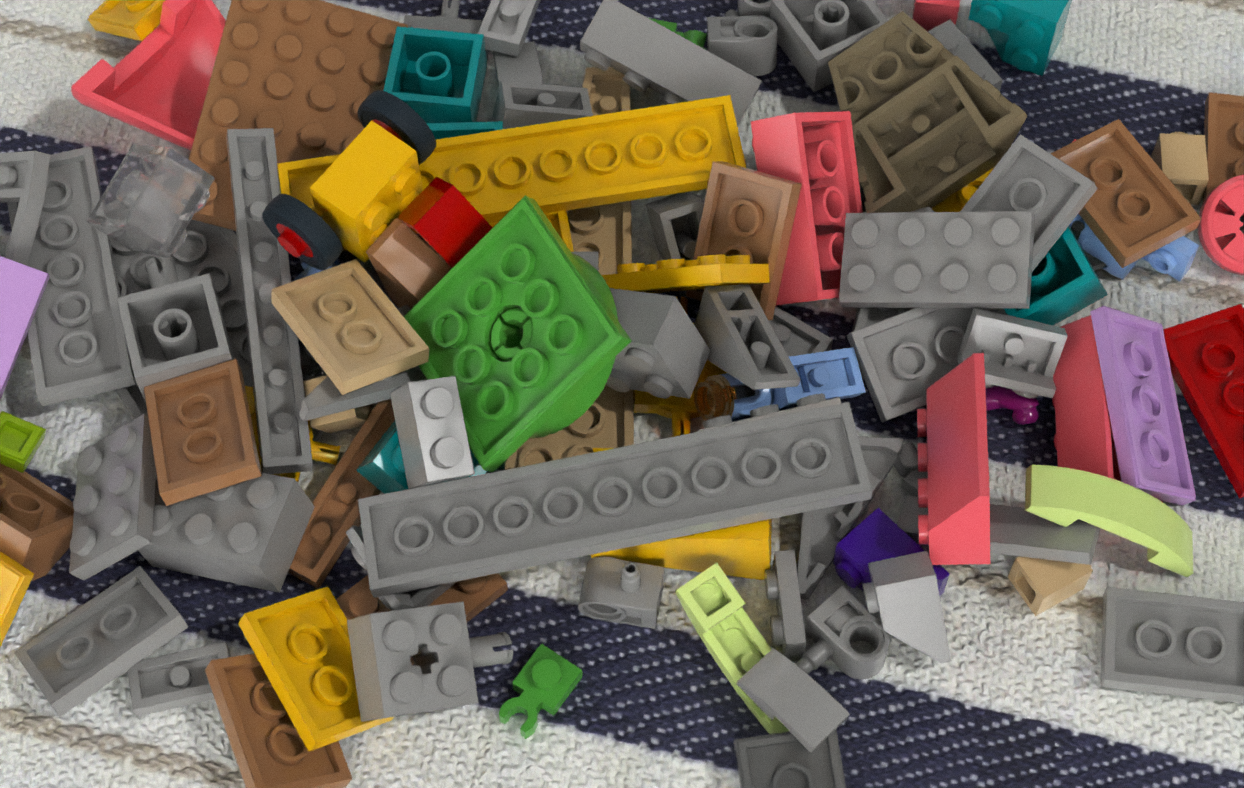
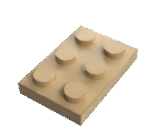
(349, 326)

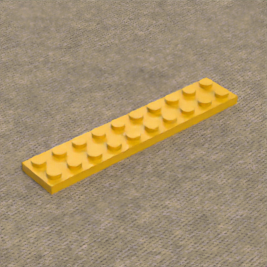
(572, 160)

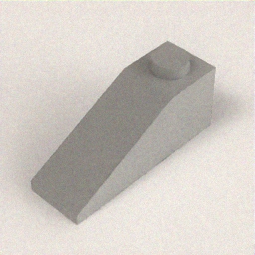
(743, 338)

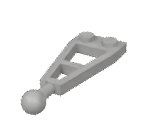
(24, 180)

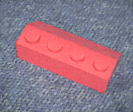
(821, 156)
(1080, 404)
(956, 467)

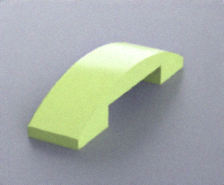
(1119, 508)
(726, 631)

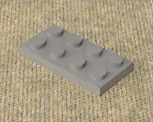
(937, 260)

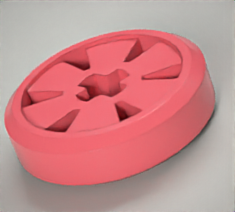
(1220, 225)

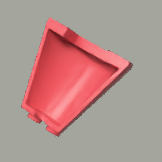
(163, 77)

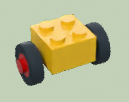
(360, 189)

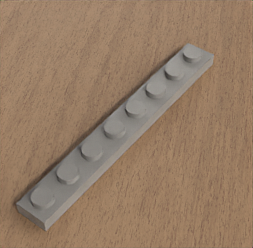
(271, 341)

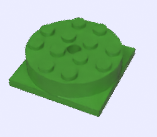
(521, 333)

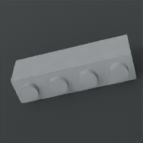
(662, 60)

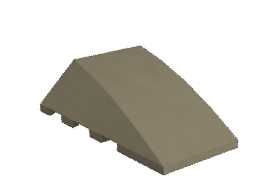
(918, 117)

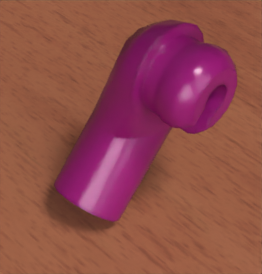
(1023, 408)

